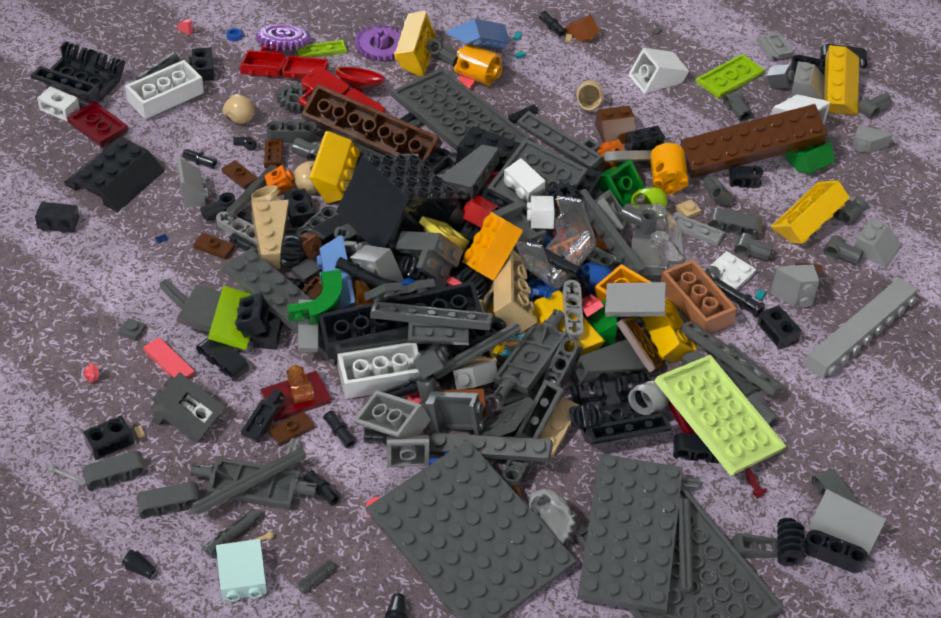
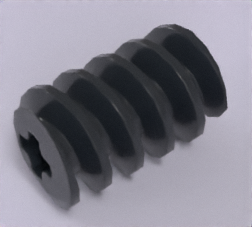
(790, 542)

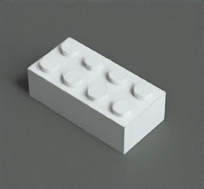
(164, 89)
(377, 369)

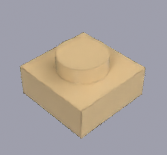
(688, 209)

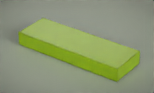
(322, 49)

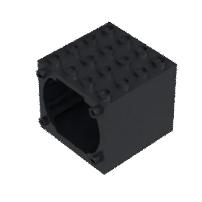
(392, 196)

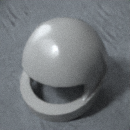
(653, 397)

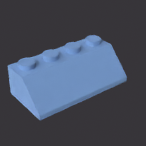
(481, 33)
(327, 260)

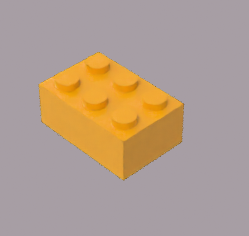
(492, 246)

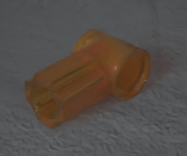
(359, 289)
(300, 388)

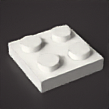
(733, 270)

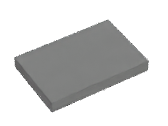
(635, 299)
(847, 520)

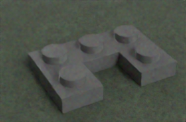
(395, 290)

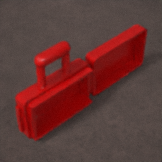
(275, 64)
(326, 79)

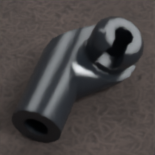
(247, 142)

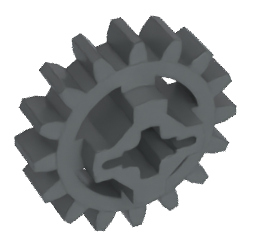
(289, 97)

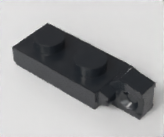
(263, 416)

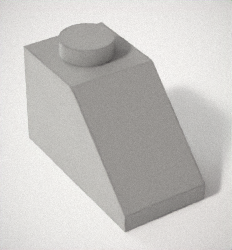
(870, 139)
(475, 374)

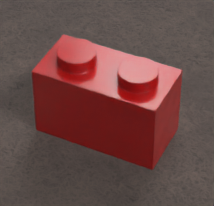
(478, 210)

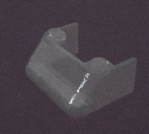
(573, 240)
(665, 246)

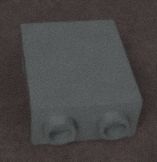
(514, 215)
(455, 411)

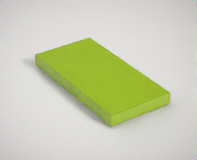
(730, 76)
(223, 324)

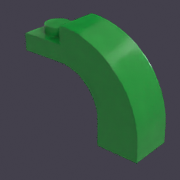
(326, 302)

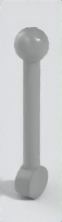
(52, 468)

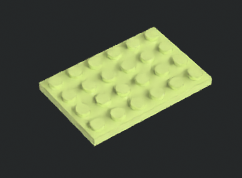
(720, 414)

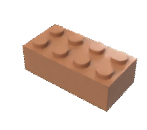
(698, 296)

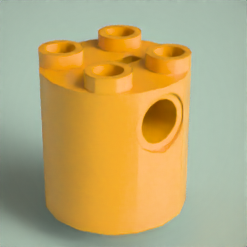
(478, 64)
(669, 168)

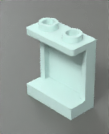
(241, 570)

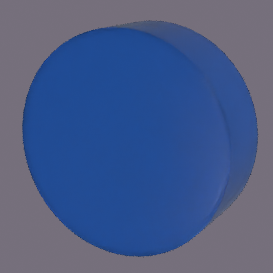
(234, 34)

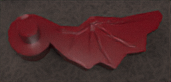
(758, 492)

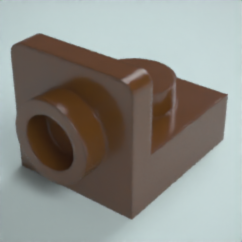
(311, 244)

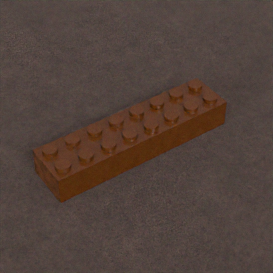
(367, 125)
(753, 140)

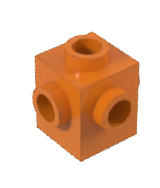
(610, 146)
(281, 178)

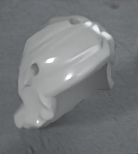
(553, 513)

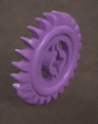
(283, 36)
(380, 36)

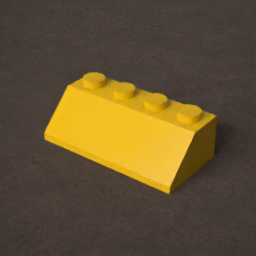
(413, 43)
(841, 80)
(334, 166)
(811, 211)
(544, 307)
(666, 334)

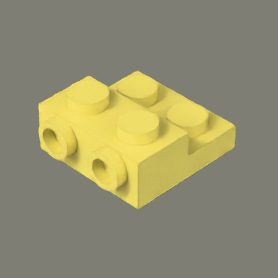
(436, 226)

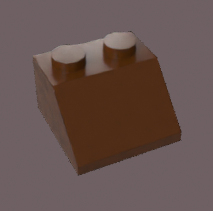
(614, 123)

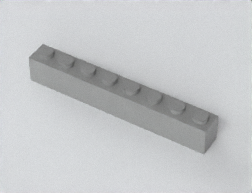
(861, 328)

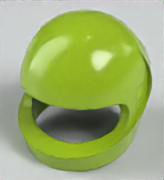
(651, 196)

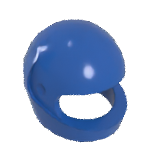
(597, 274)

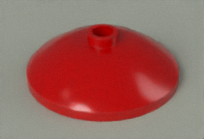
(360, 77)

